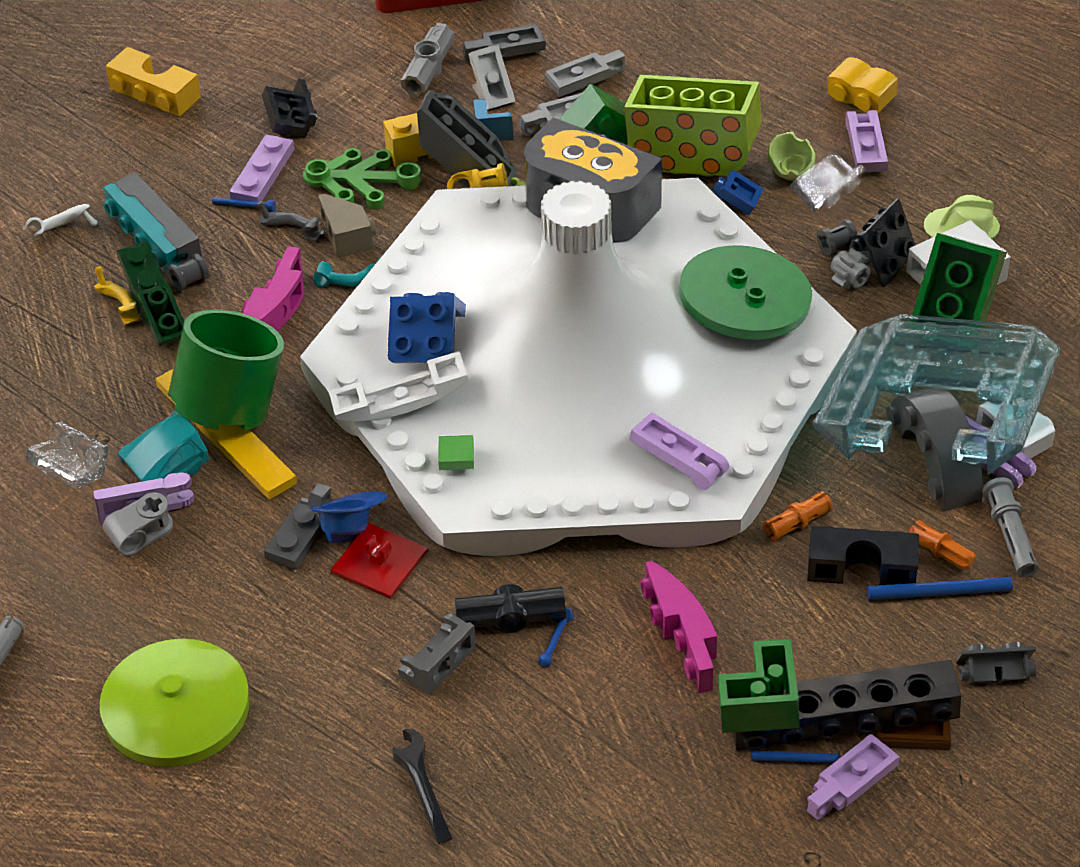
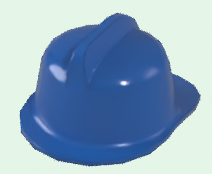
(348, 515)

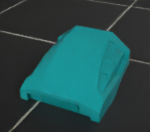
(165, 449)

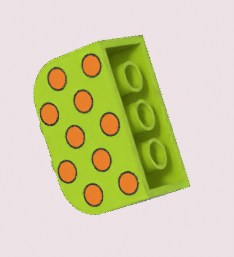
(694, 122)

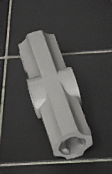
(427, 59)

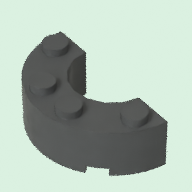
(935, 421)

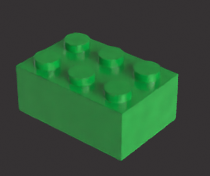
(959, 279)

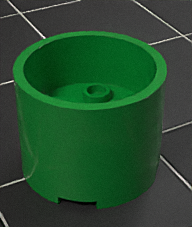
(225, 369)

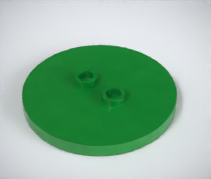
(745, 292)

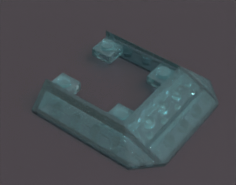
(995, 359)

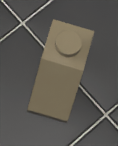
(346, 225)

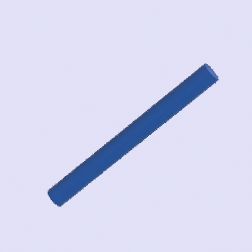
(941, 588)

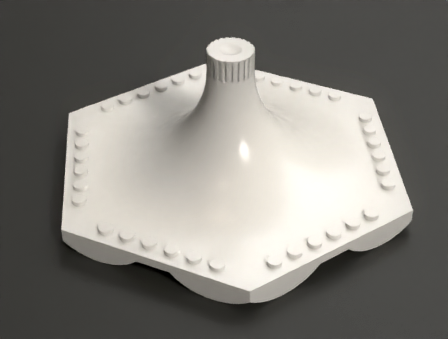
(563, 360)

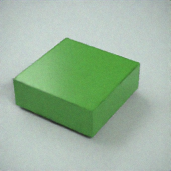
(456, 452)

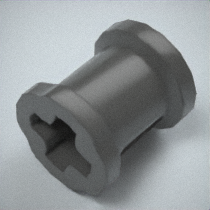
(836, 237)
(188, 272)

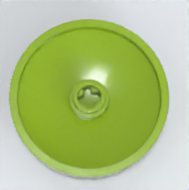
(174, 702)

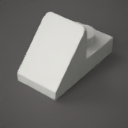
(491, 77)

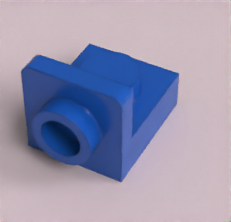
(738, 191)

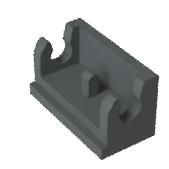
(439, 655)

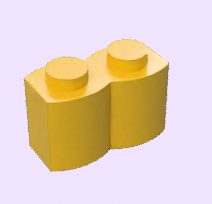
(862, 85)

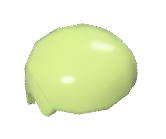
(790, 156)

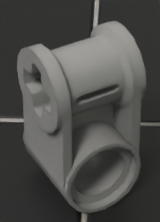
(137, 526)

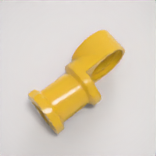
(480, 179)

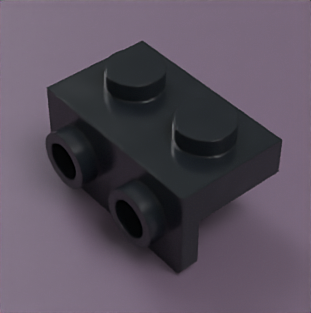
(290, 110)

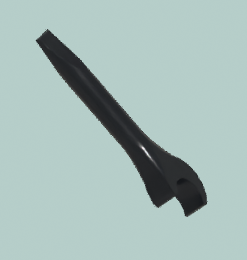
(413, 762)

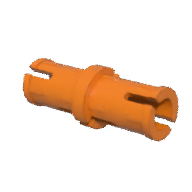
(797, 516)

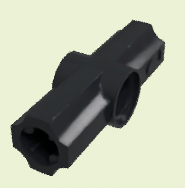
(512, 607)

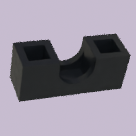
(836, 549)

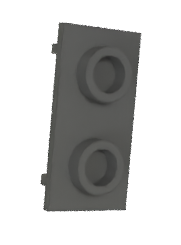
(1011, 659)

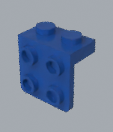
(422, 326)

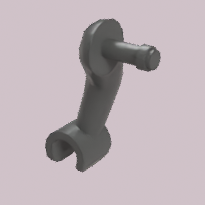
(308, 226)

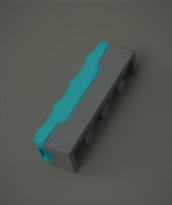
(150, 220)

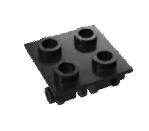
(887, 240)

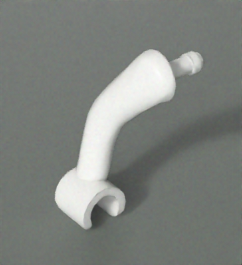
(60, 219)

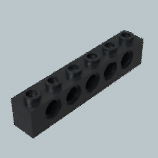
(852, 704)

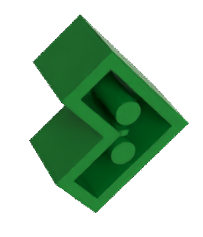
(599, 114)
(762, 697)

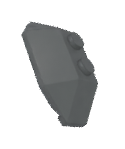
(458, 137)

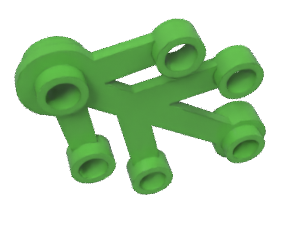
(325, 174)

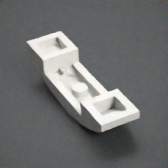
(401, 395)

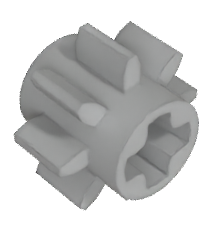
(850, 269)

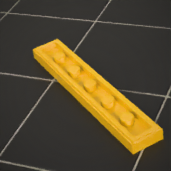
(245, 452)

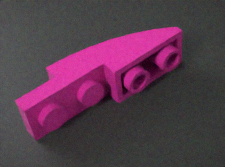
(282, 293)
(684, 620)

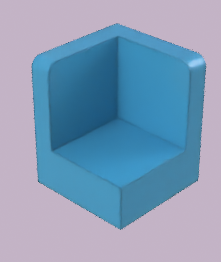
(497, 123)

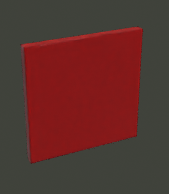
(379, 560)

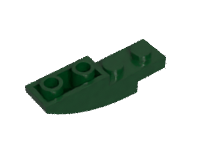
(151, 293)

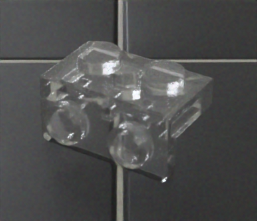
(825, 182)
(69, 456)

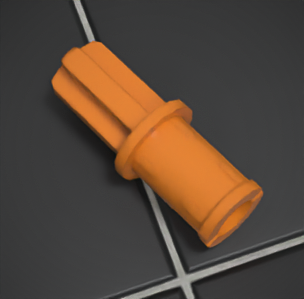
(943, 546)

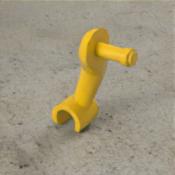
(128, 311)

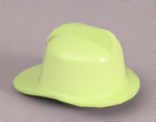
(963, 210)

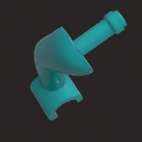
(325, 275)

